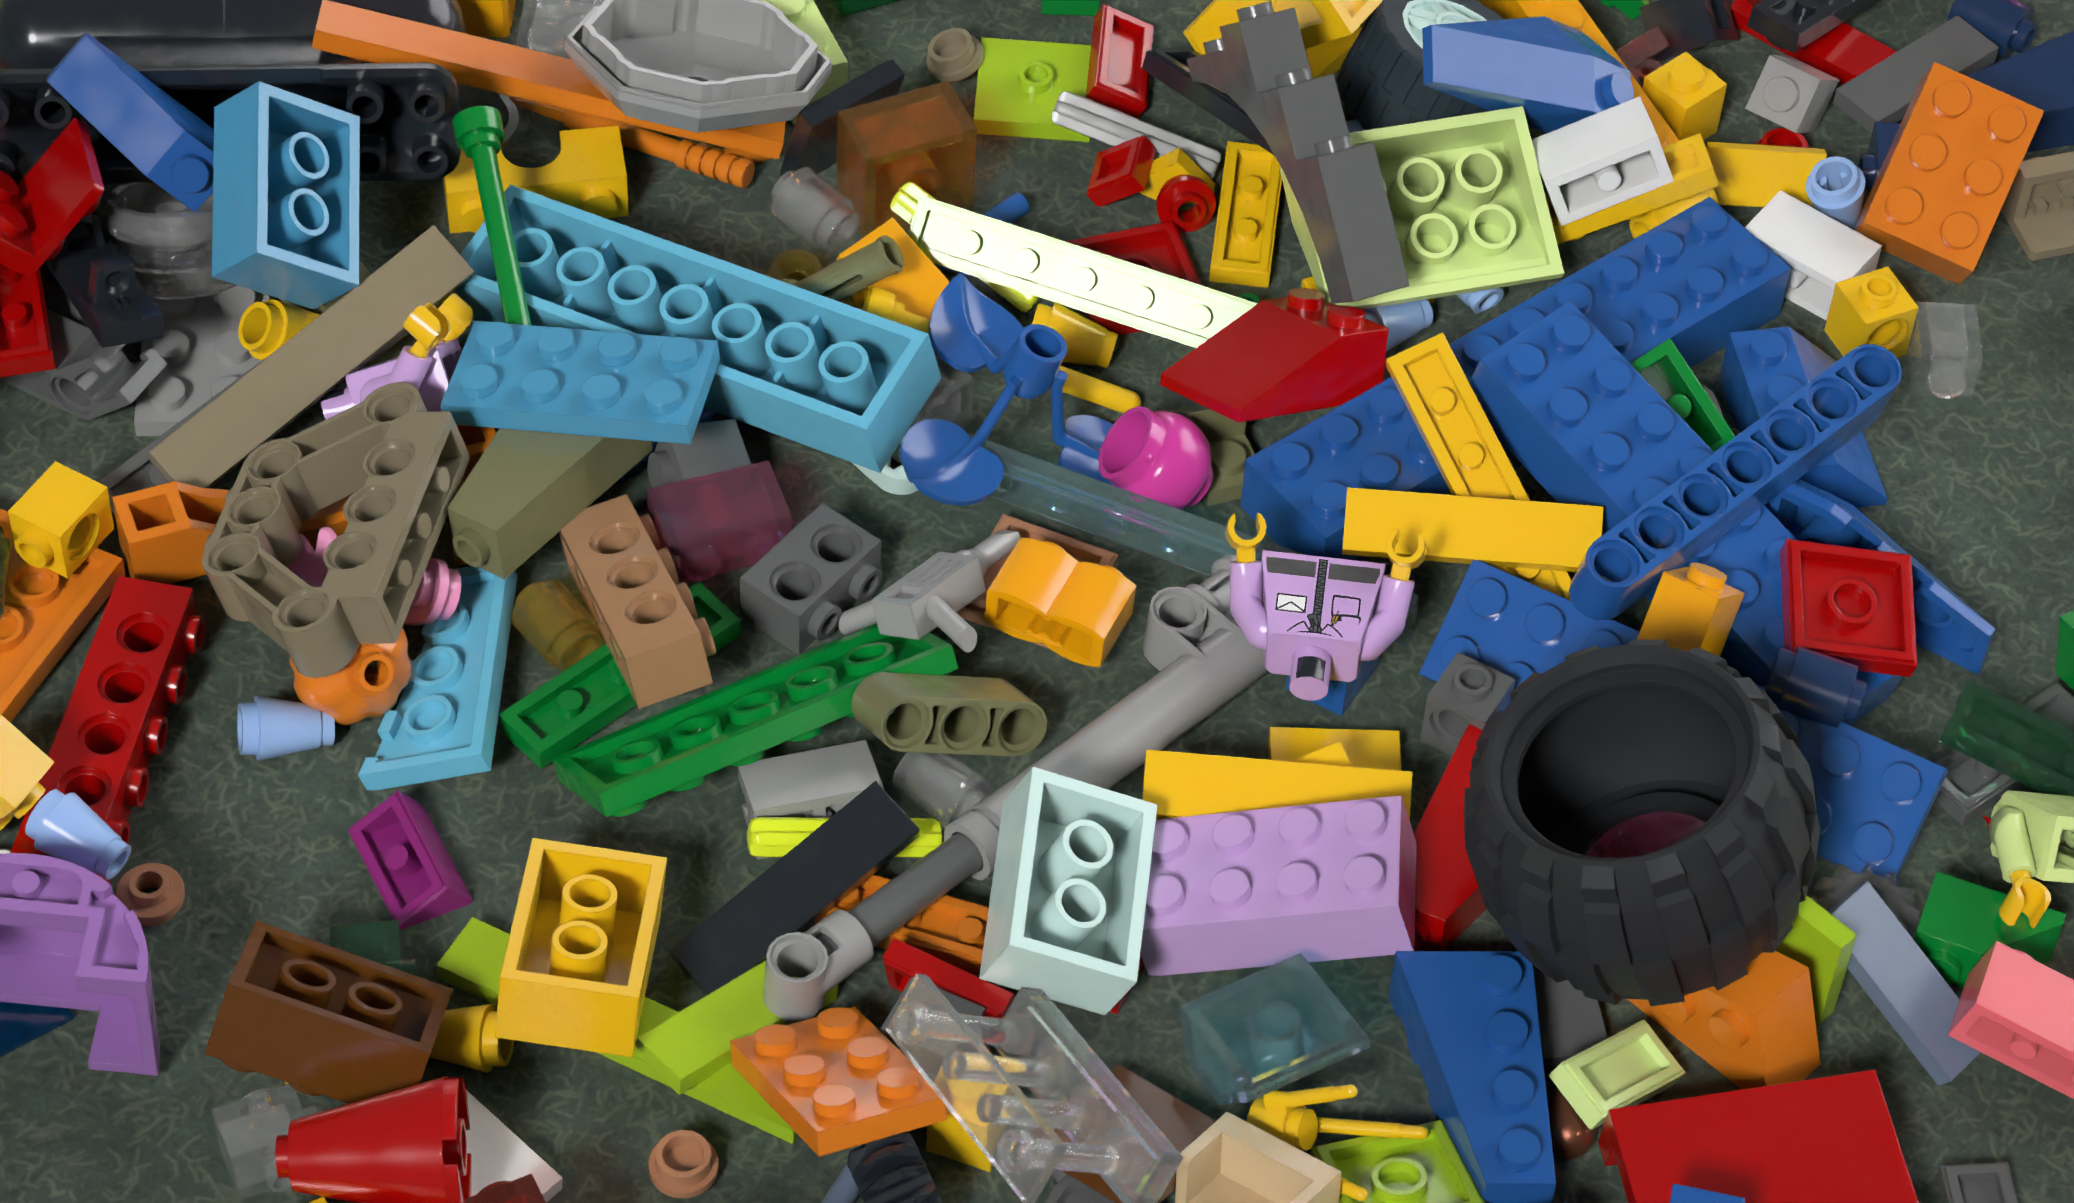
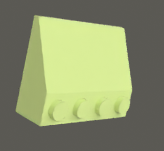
(1461, 207)

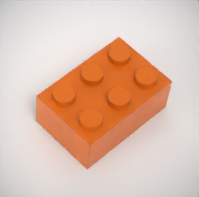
(1948, 173)

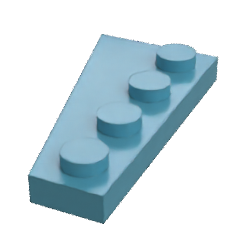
(453, 694)

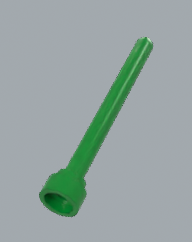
(480, 136)

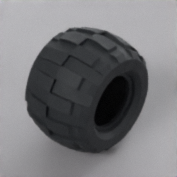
(1626, 739)

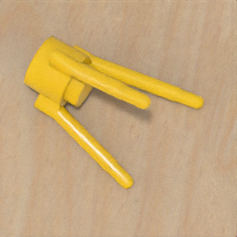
(1287, 1118)

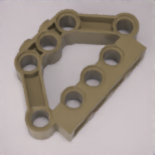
(401, 480)

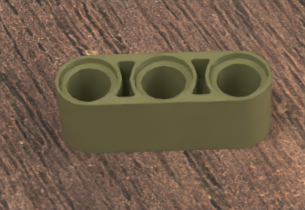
(924, 701)

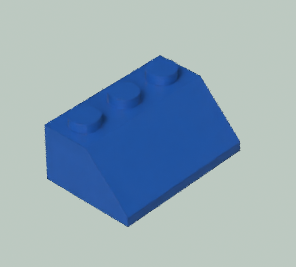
(1766, 369)

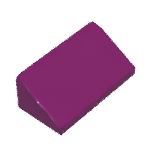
(408, 861)

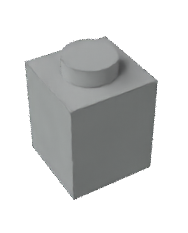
(1792, 94)

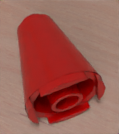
(384, 1147)

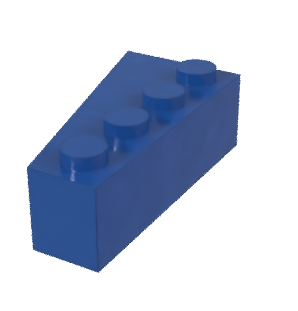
(1482, 1060)

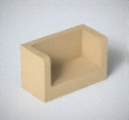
(1251, 1166)

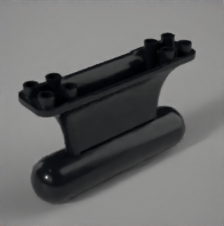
(215, 50)

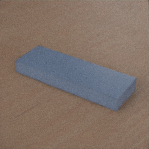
(1903, 983)

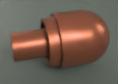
(1568, 1131)

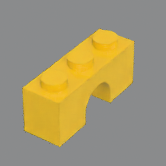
(584, 175)

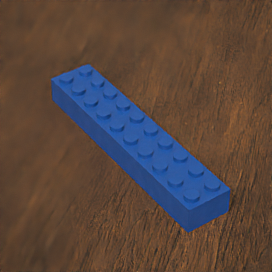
(1677, 282)

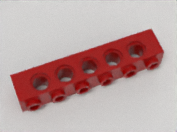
(123, 702)

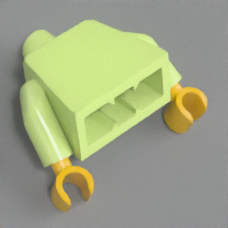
(2032, 839)

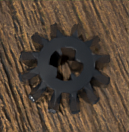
(892, 1172)

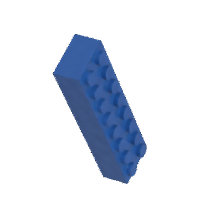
(1611, 441)

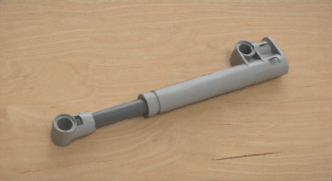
(1201, 668)

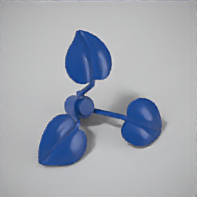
(978, 333)

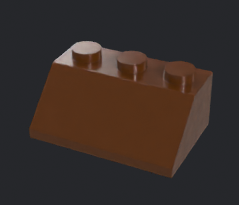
(325, 1018)

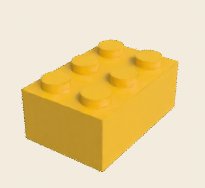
(581, 947)

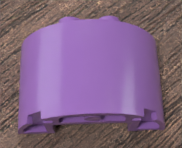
(78, 949)

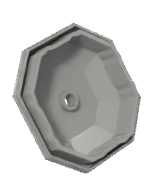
(698, 61)

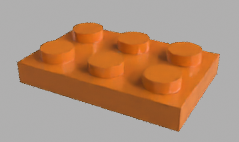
(836, 1080)

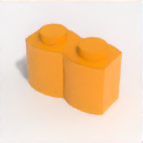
(1060, 601)

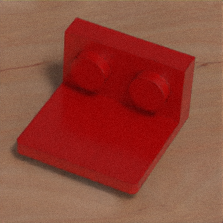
(48, 200)

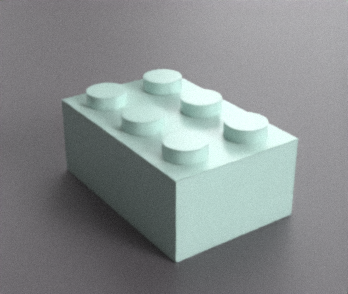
(1069, 891)

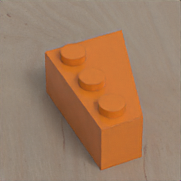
(1752, 1029)

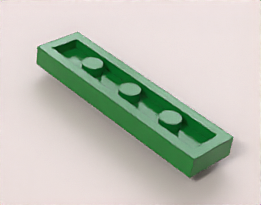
(592, 693)

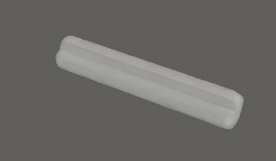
(1117, 127)

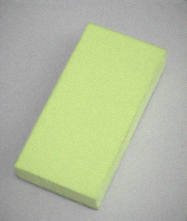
(1616, 1073)

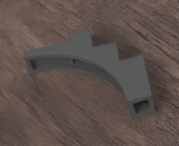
(1303, 121)

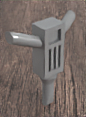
(933, 594)

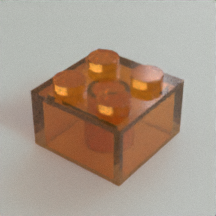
(903, 139)

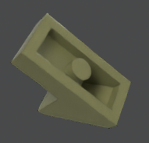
(1228, 451)

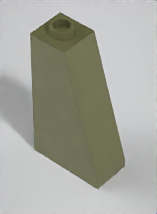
(530, 490)

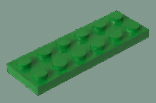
(740, 720)

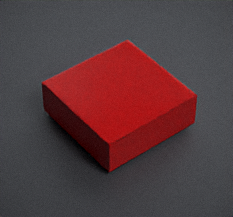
(1121, 171)

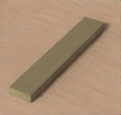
(311, 363)

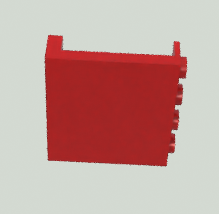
(1764, 1144)

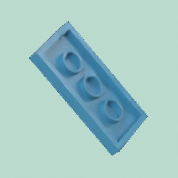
(582, 382)

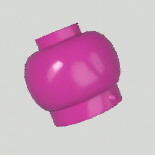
(1157, 457)

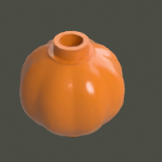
(363, 687)

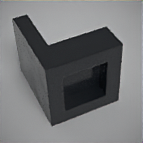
(1690, 24)

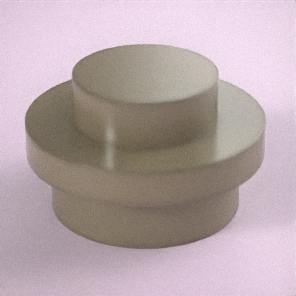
(954, 55)

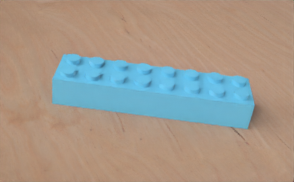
(785, 353)

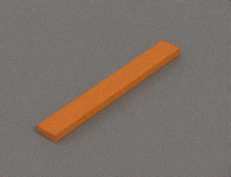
(503, 70)

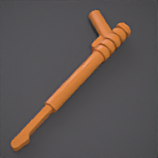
(716, 163)

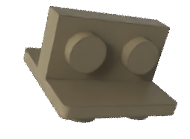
(2043, 206)

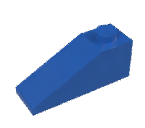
(139, 120)

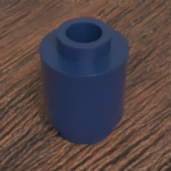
(2001, 21)
(1815, 686)

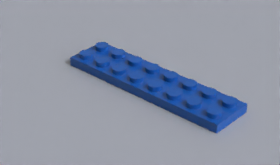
(1866, 789)

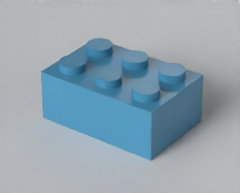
(286, 196)

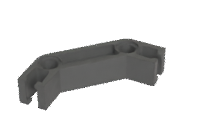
(86, 376)

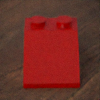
(1283, 359)

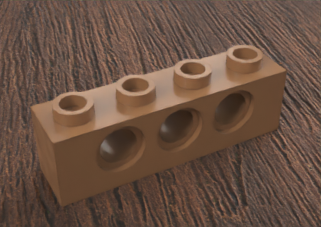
(638, 601)

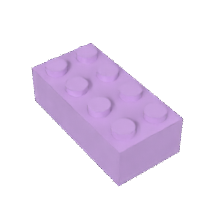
(1280, 885)

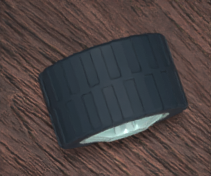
(1385, 64)

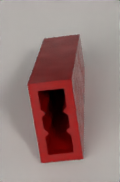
(1445, 882)

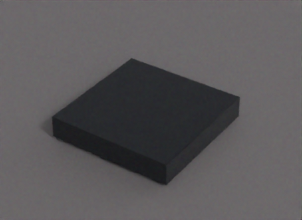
(815, 130)

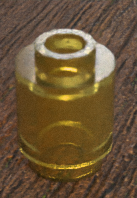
(555, 624)

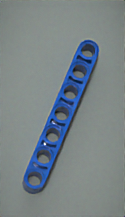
(1734, 482)

